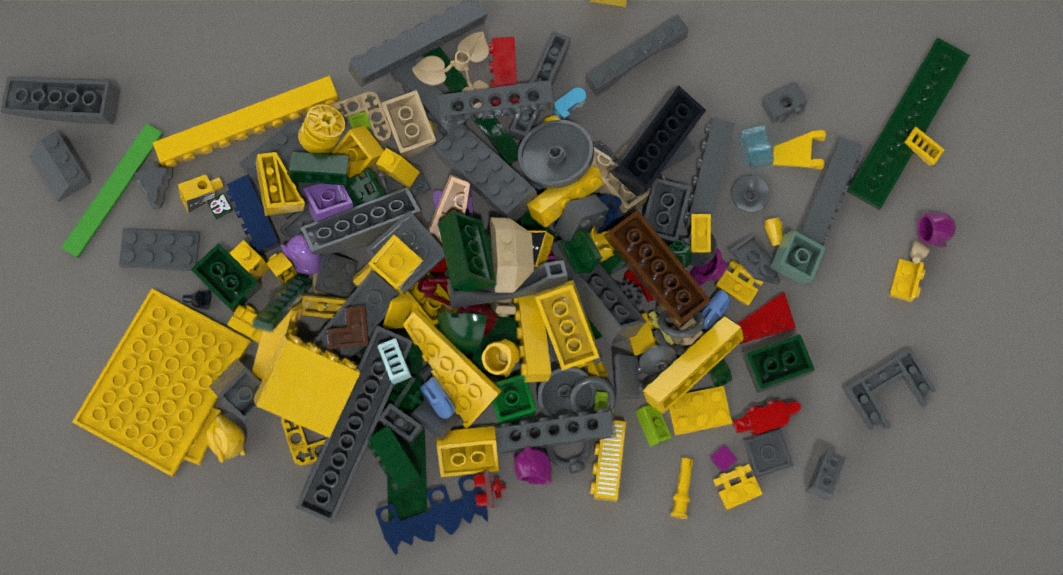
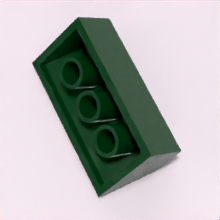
(466, 252)

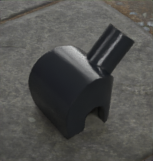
(198, 299)

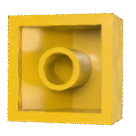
(361, 149)

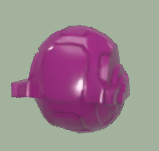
(936, 228)
(533, 466)

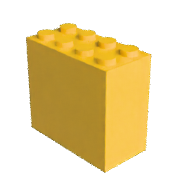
(306, 385)

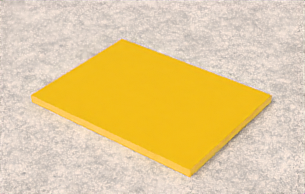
(158, 382)

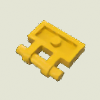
(736, 287)
(739, 493)

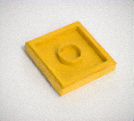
(395, 262)

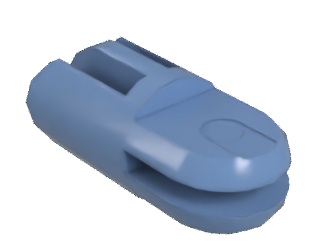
(716, 309)
(438, 398)

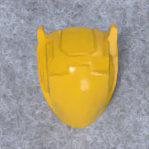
(500, 357)
(225, 438)

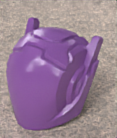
(300, 255)

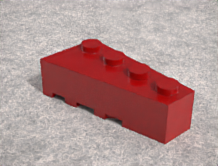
(503, 64)

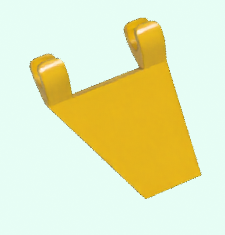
(798, 151)

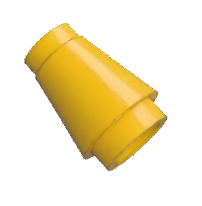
(774, 230)

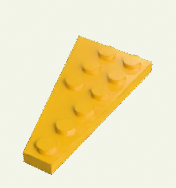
(458, 376)

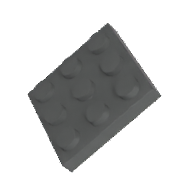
(419, 240)

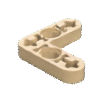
(363, 106)

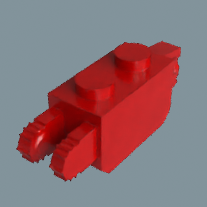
(767, 418)

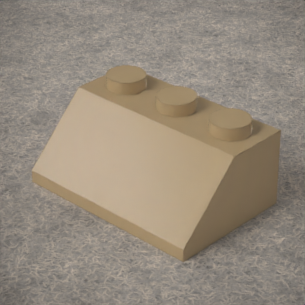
(409, 124)

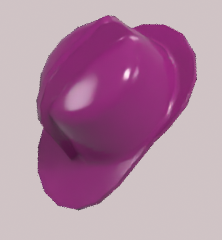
(711, 271)

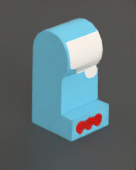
(573, 99)

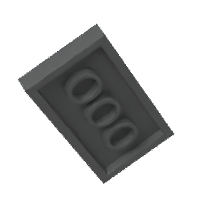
(159, 249)

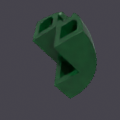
(462, 329)

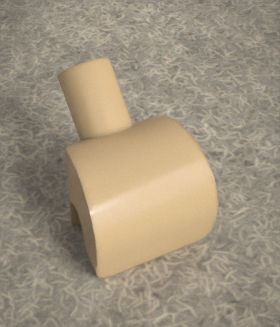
(919, 251)

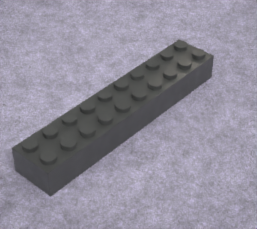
(350, 436)

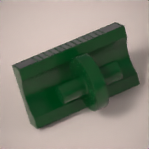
(408, 396)

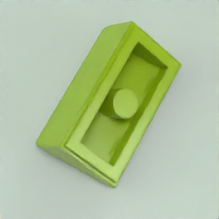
(653, 425)

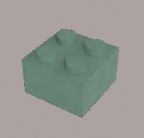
(798, 257)

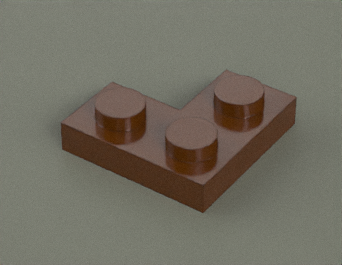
(353, 334)

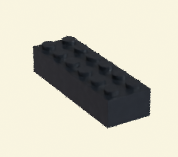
(657, 141)

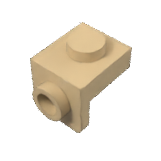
(503, 307)

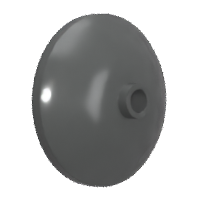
(557, 403)

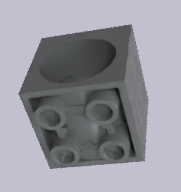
(237, 389)

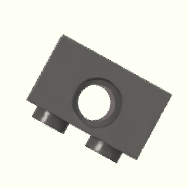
(791, 95)
(400, 424)

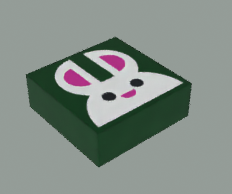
(219, 206)

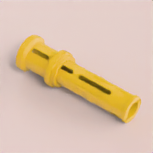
(681, 497)

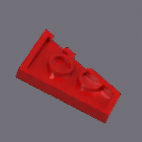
(768, 320)

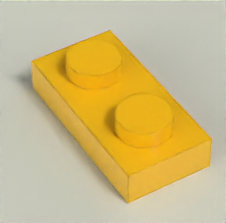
(701, 233)

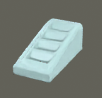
(399, 376)

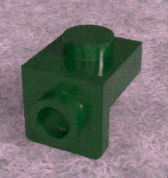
(720, 374)

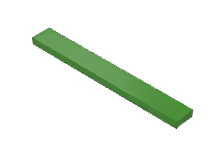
(111, 191)

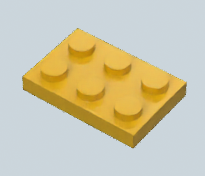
(700, 411)

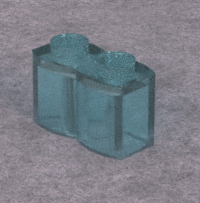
(756, 146)

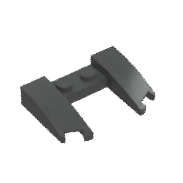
(902, 365)

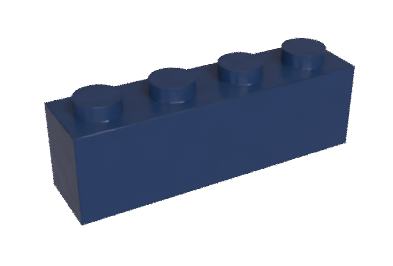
(253, 215)

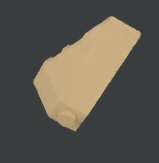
(613, 186)

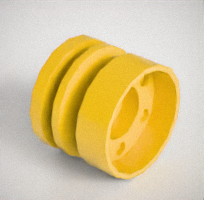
(321, 129)

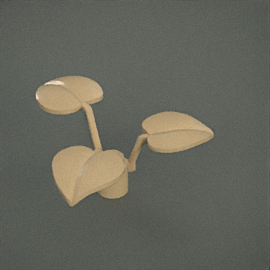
(472, 48)

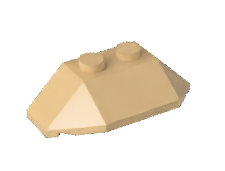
(510, 254)

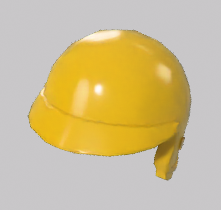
(601, 243)

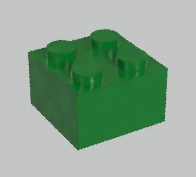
(513, 401)

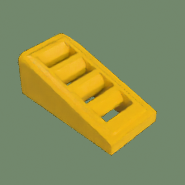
(932, 145)

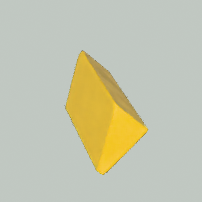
(397, 312)

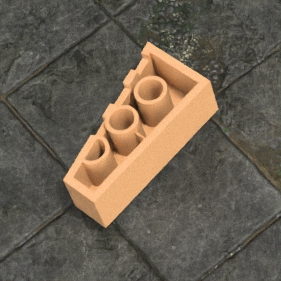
(452, 199)

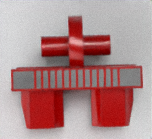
(487, 498)

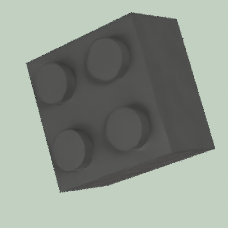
(581, 213)

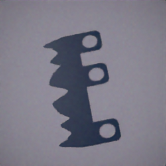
(423, 526)

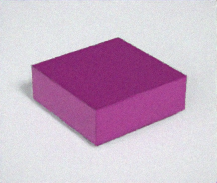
(723, 458)

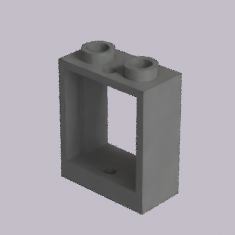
(828, 470)

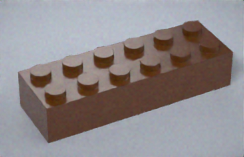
(657, 269)

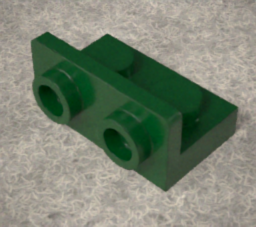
(582, 252)

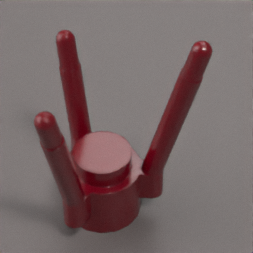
(429, 285)

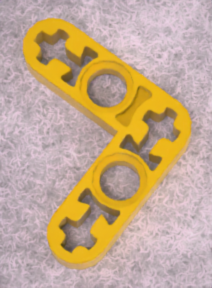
(302, 446)

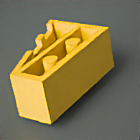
(276, 187)

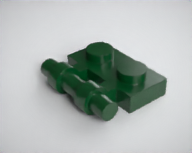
(358, 191)

